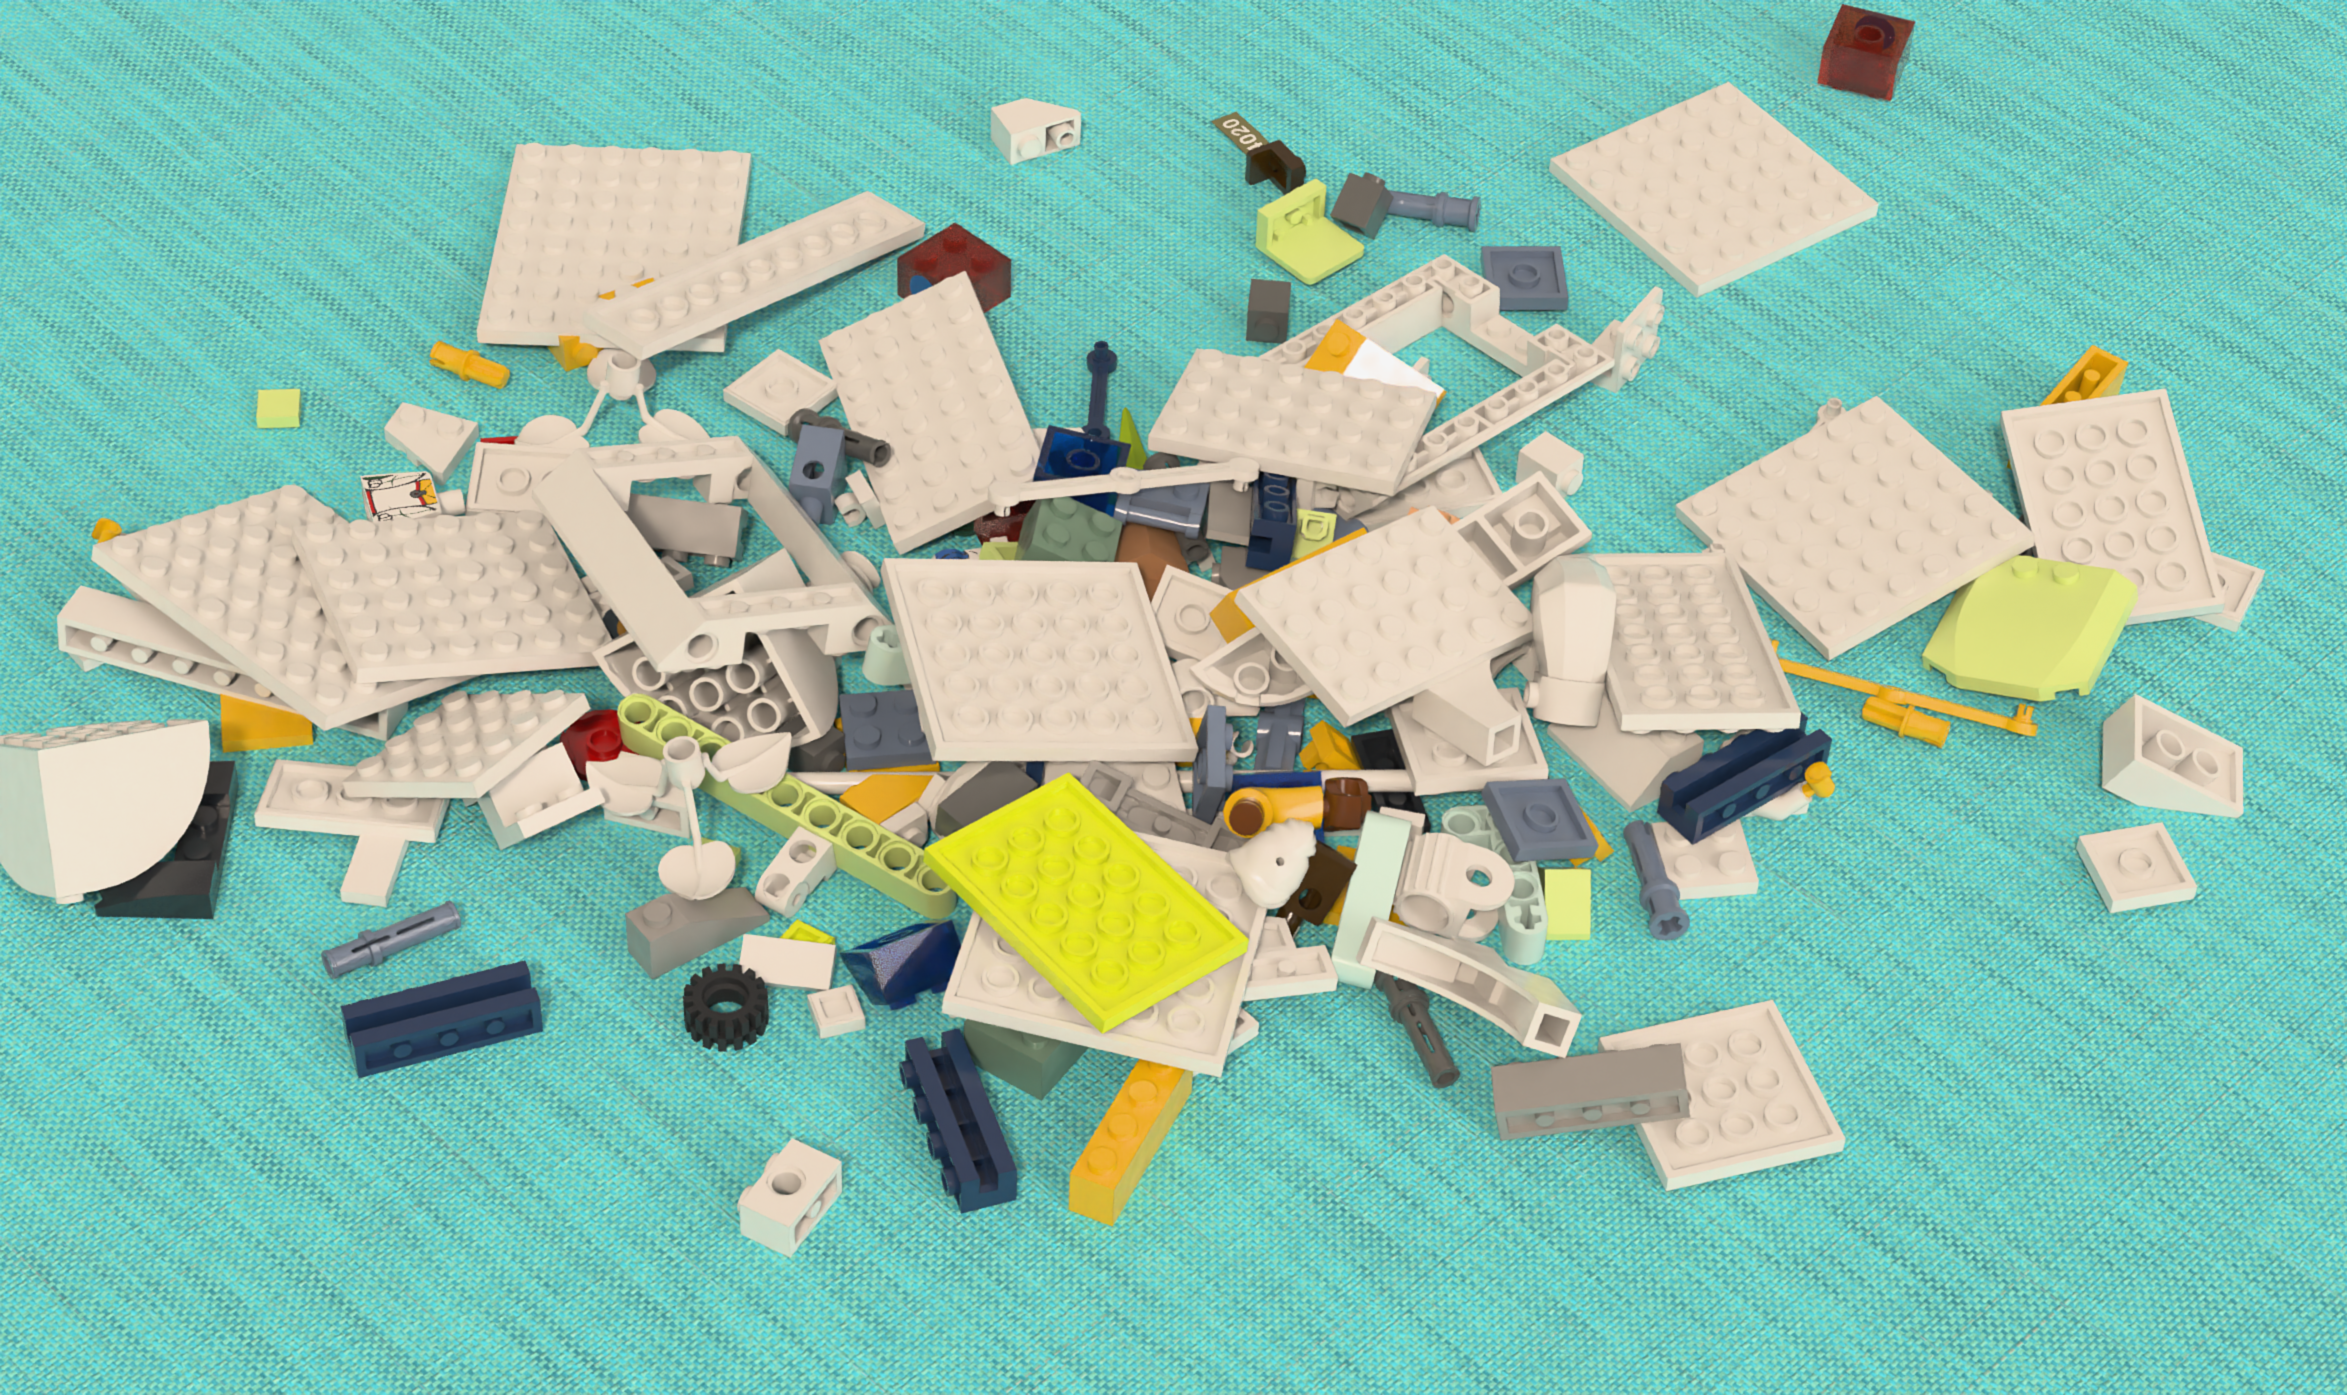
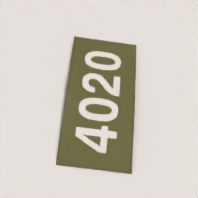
(1240, 132)

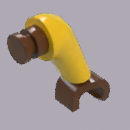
(1341, 807)

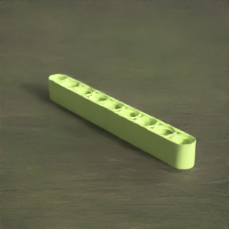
(807, 810)

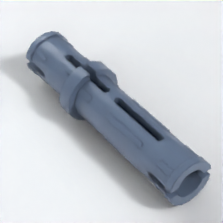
(374, 946)

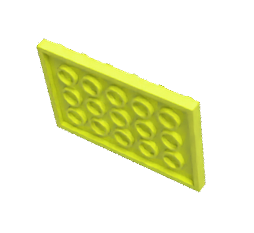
(1085, 902)

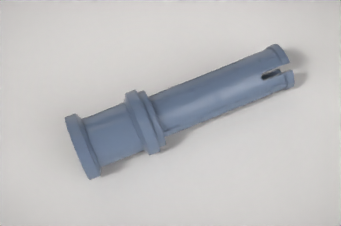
(1439, 209)
(1658, 892)

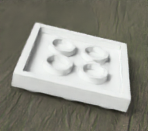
(1441, 767)

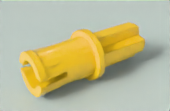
(469, 365)
(1906, 721)

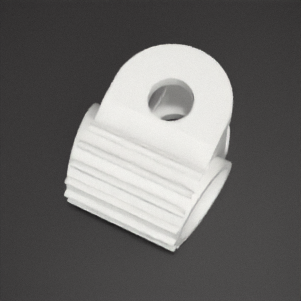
(1438, 891)

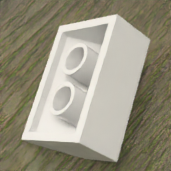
(1626, 762)

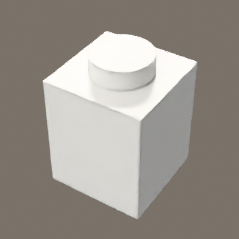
(1556, 461)

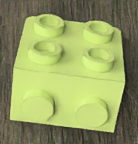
(1300, 236)

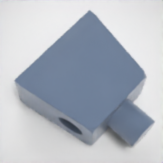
(815, 489)

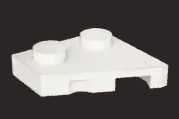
(431, 438)

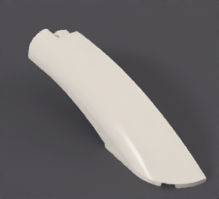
(1511, 534)

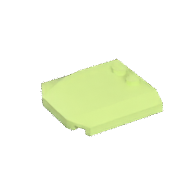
(2032, 628)

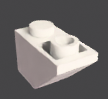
(1033, 129)

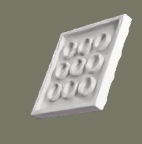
(465, 745)
(1746, 1098)

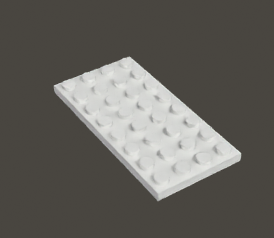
(942, 400)
(1691, 648)

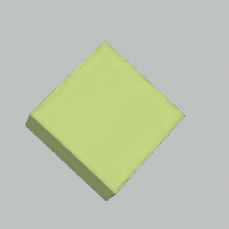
(278, 408)

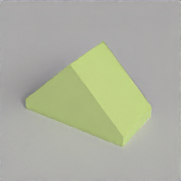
(1567, 902)

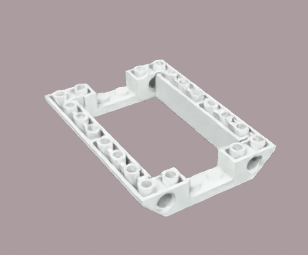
(1468, 306)
(675, 632)

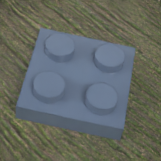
(1526, 276)
(882, 730)
(1209, 771)
(1539, 819)

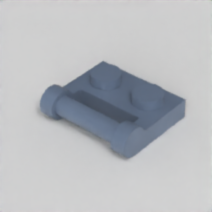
(1166, 507)

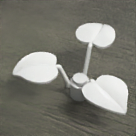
(621, 377)
(632, 781)

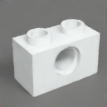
(790, 1197)

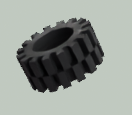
(725, 987)

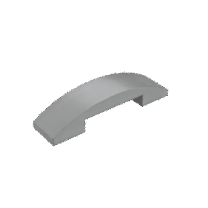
(1152, 816)

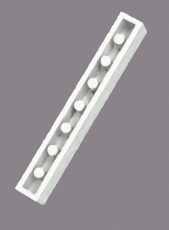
(153, 644)

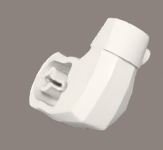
(1572, 639)

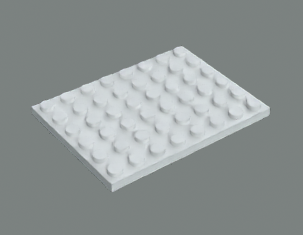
(598, 223)
(246, 596)

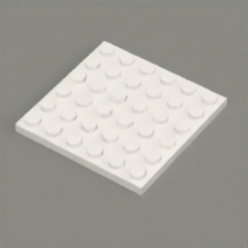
(1713, 188)
(1855, 526)
(450, 595)
(1037, 661)
(1181, 1031)

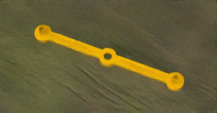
(2019, 723)

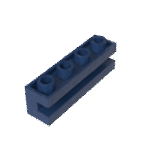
(1272, 521)
(1739, 779)
(441, 1019)
(959, 1123)

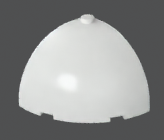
(778, 676)
(97, 801)

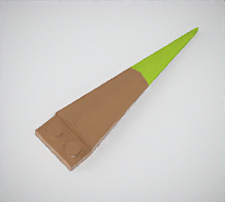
(1143, 544)

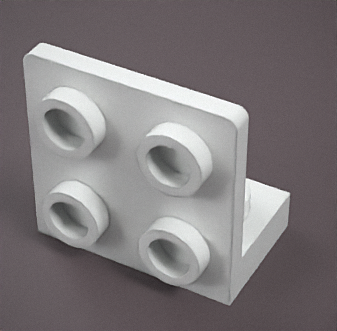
(1630, 341)

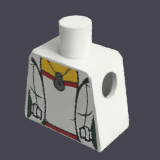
(407, 496)

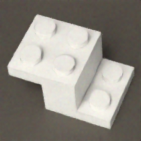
(535, 797)

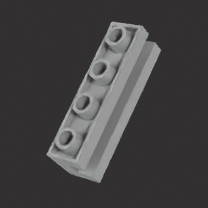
(690, 528)
(1590, 1091)

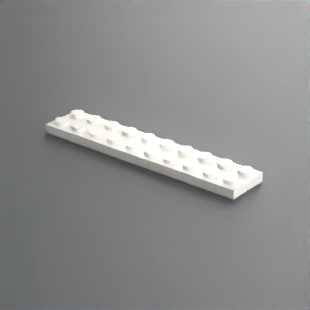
(752, 275)

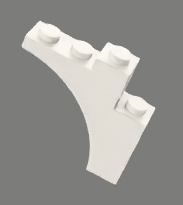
(1472, 711)
(1476, 978)

